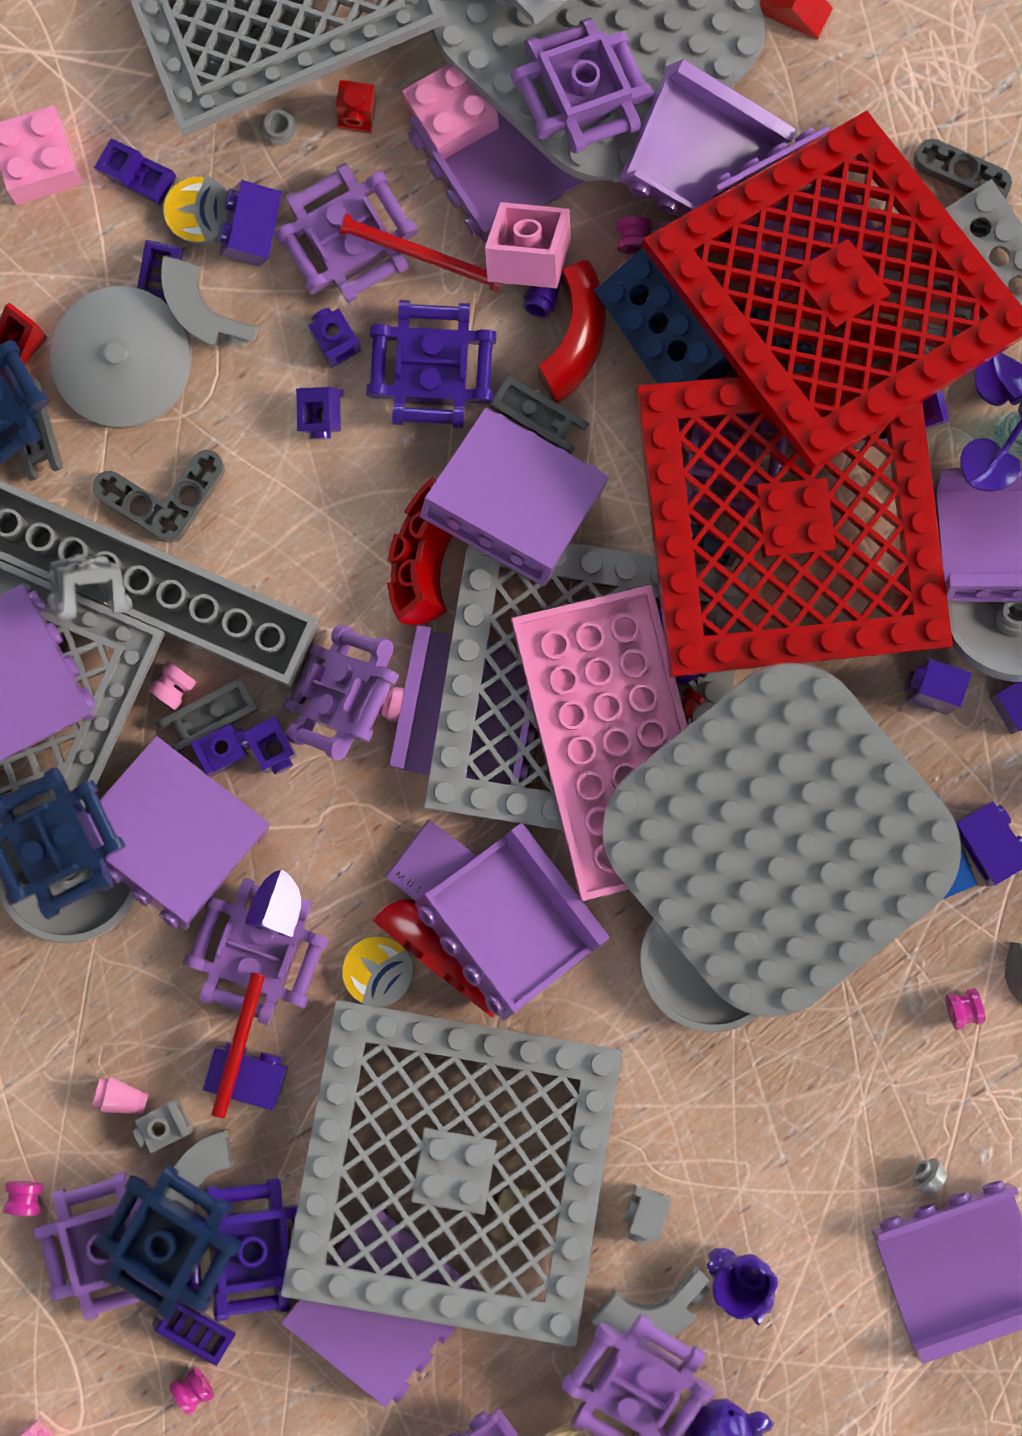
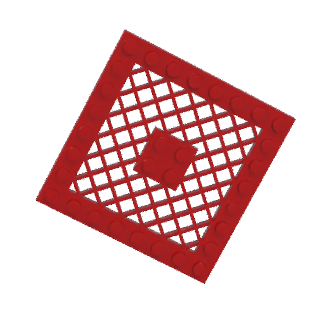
(838, 288)
(791, 521)

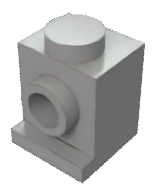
(176, 1126)
(646, 1215)

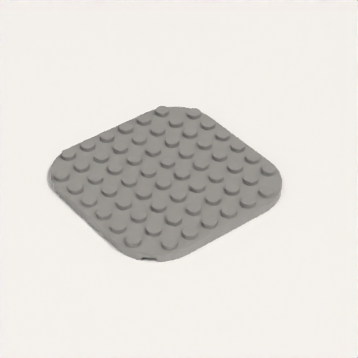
(488, 43)
(781, 839)

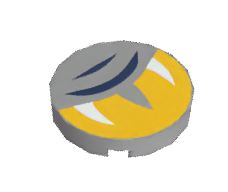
(195, 210)
(377, 971)

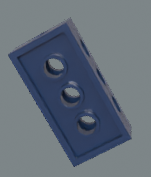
(645, 324)

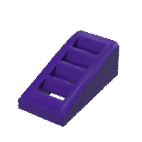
(149, 262)
(185, 1341)

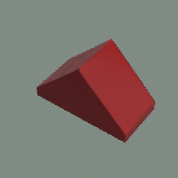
(801, 15)
(22, 330)

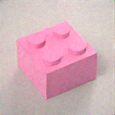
(450, 110)
(36, 156)
(528, 245)

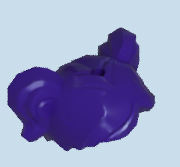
(742, 1284)
(726, 1418)

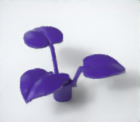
(982, 459)

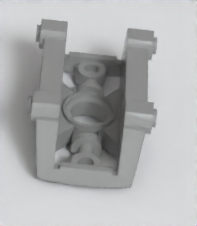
(82, 571)

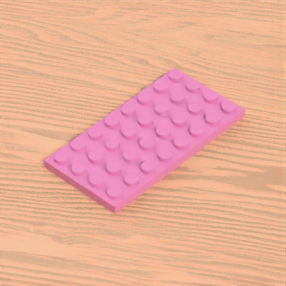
(599, 710)

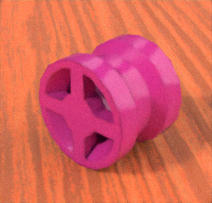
(632, 233)
(965, 1009)
(23, 1198)
(191, 1391)

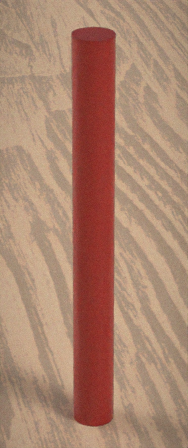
(238, 1045)

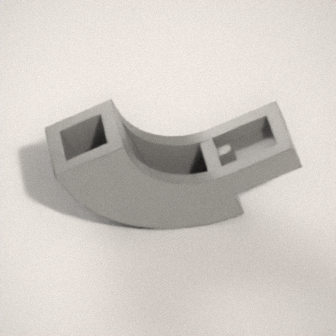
(186, 303)
(201, 1161)
(668, 1315)

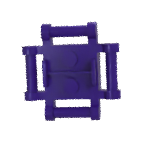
(431, 364)
(263, 1251)

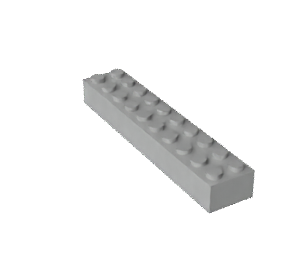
(162, 588)

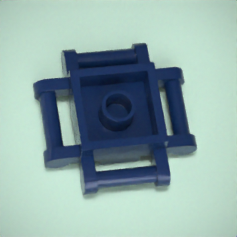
(18, 403)
(56, 843)
(166, 1243)

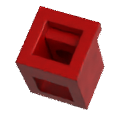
(355, 106)

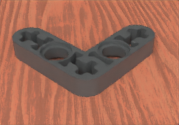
(976, 164)
(161, 510)

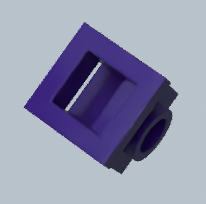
(337, 347)
(309, 408)
(264, 734)
(216, 763)

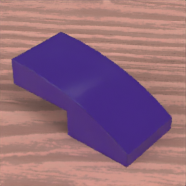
(135, 172)

